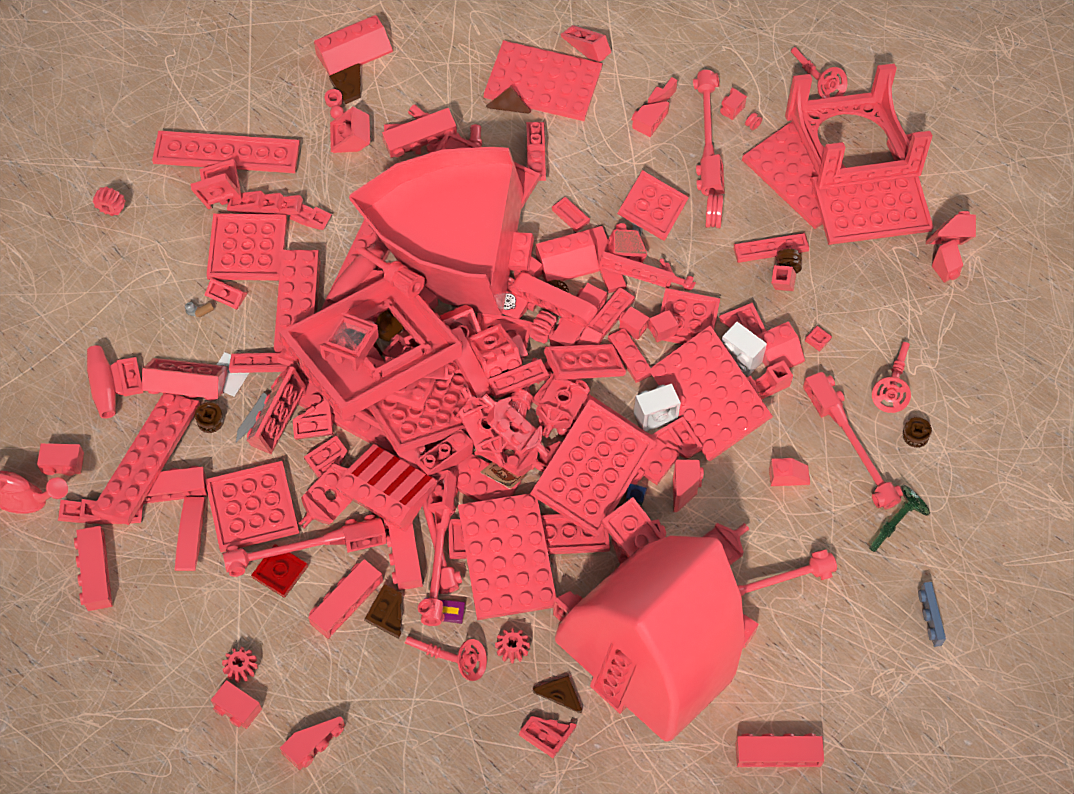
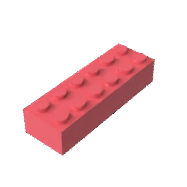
(296, 289)

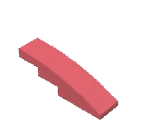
(259, 203)
(82, 513)
(189, 534)

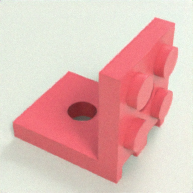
(218, 184)
(497, 356)

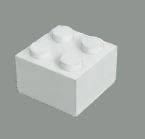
(744, 347)
(656, 407)

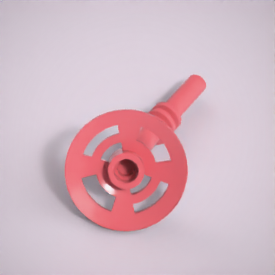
(824, 82)
(890, 384)
(464, 660)

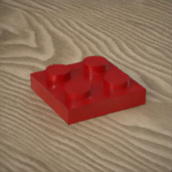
(280, 572)

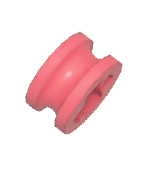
(753, 121)

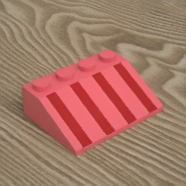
(276, 411)
(387, 486)

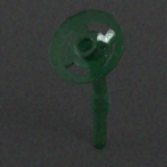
(911, 503)

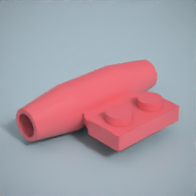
(356, 277)
(113, 379)

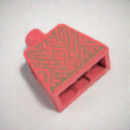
(626, 244)

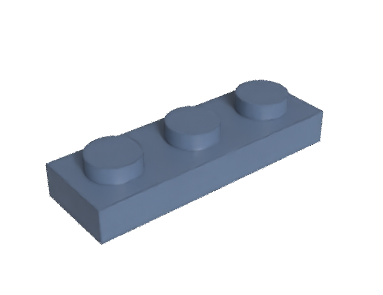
(931, 614)

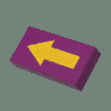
(453, 611)

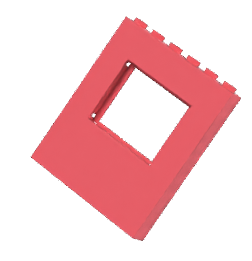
(354, 390)

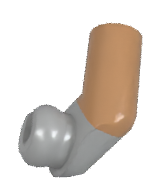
(196, 311)

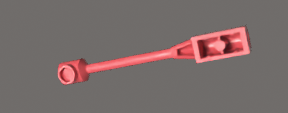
(710, 165)
(828, 402)
(442, 505)
(353, 535)
(820, 565)
(449, 578)

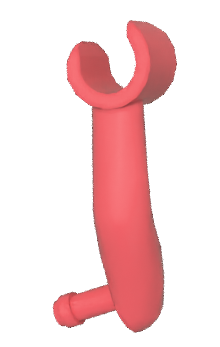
(686, 283)

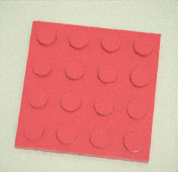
(246, 246)
(251, 506)

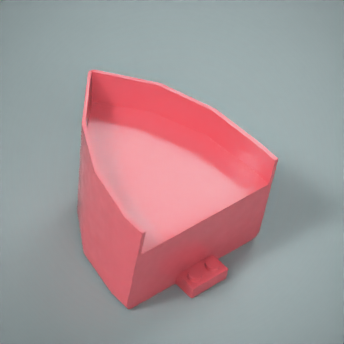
(453, 222)
(661, 632)

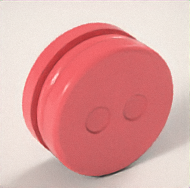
(714, 211)

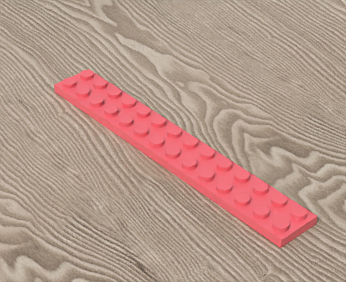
(468, 474)

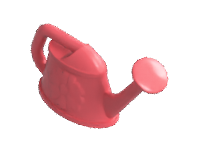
(23, 497)

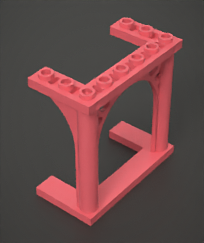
(829, 161)

